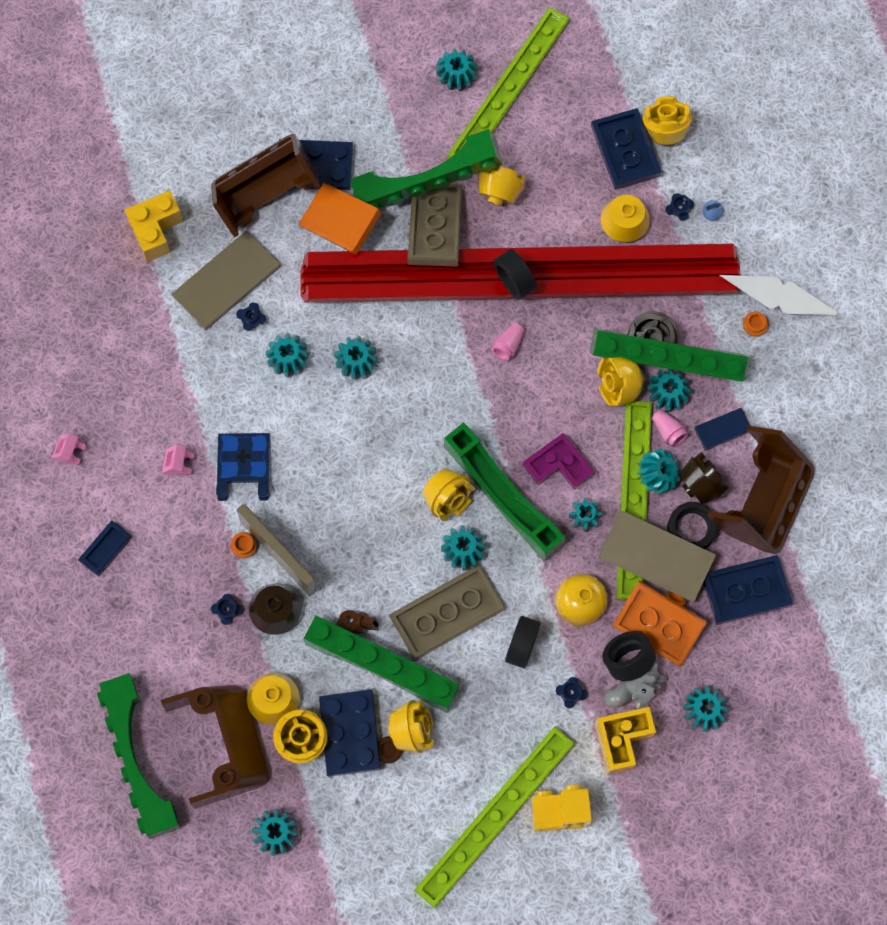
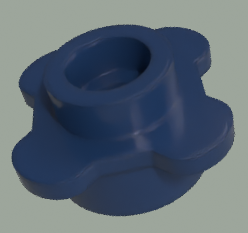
(684, 201)
(258, 318)
(226, 601)
(563, 691)

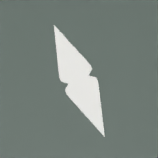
(773, 293)

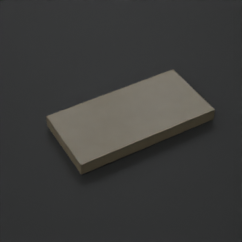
(435, 227)
(225, 280)
(276, 550)
(657, 556)
(447, 612)

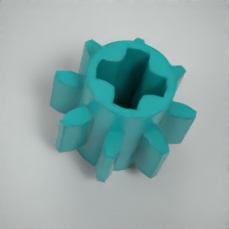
(586, 521)

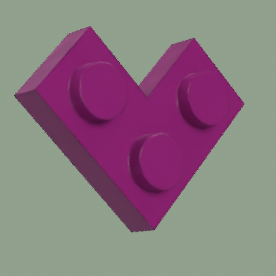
(560, 456)

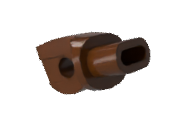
(360, 623)

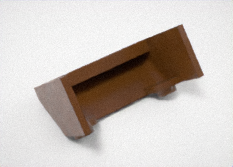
(261, 180)
(775, 494)
(247, 763)

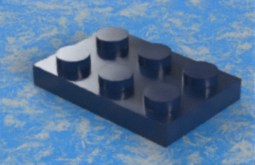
(626, 148)
(331, 161)
(747, 590)
(350, 733)

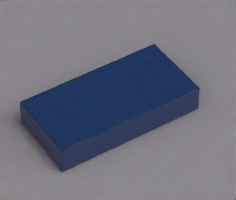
(722, 429)
(105, 548)

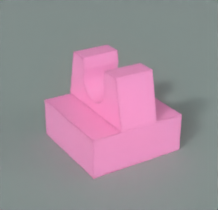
(65, 448)
(174, 460)

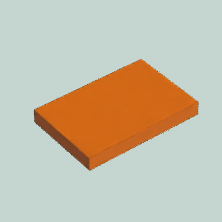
(340, 218)
(665, 623)

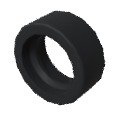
(515, 274)
(697, 508)
(522, 642)
(637, 665)

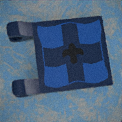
(243, 460)

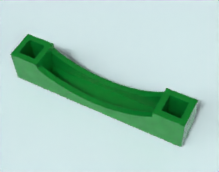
(475, 156)
(669, 355)
(526, 519)
(381, 662)
(119, 698)

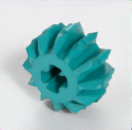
(464, 74)
(365, 360)
(288, 362)
(659, 392)
(658, 471)
(462, 557)
(715, 714)
(284, 830)

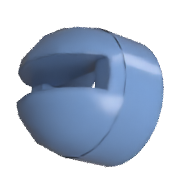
(713, 214)

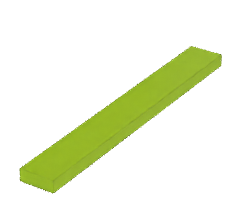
(515, 76)
(633, 493)
(494, 817)

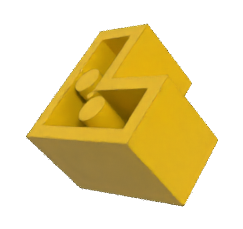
(150, 219)
(618, 732)
(562, 811)

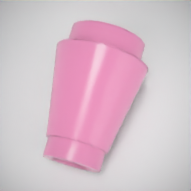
(507, 343)
(669, 428)

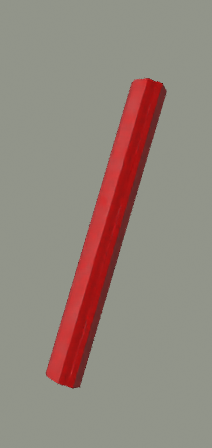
(557, 272)

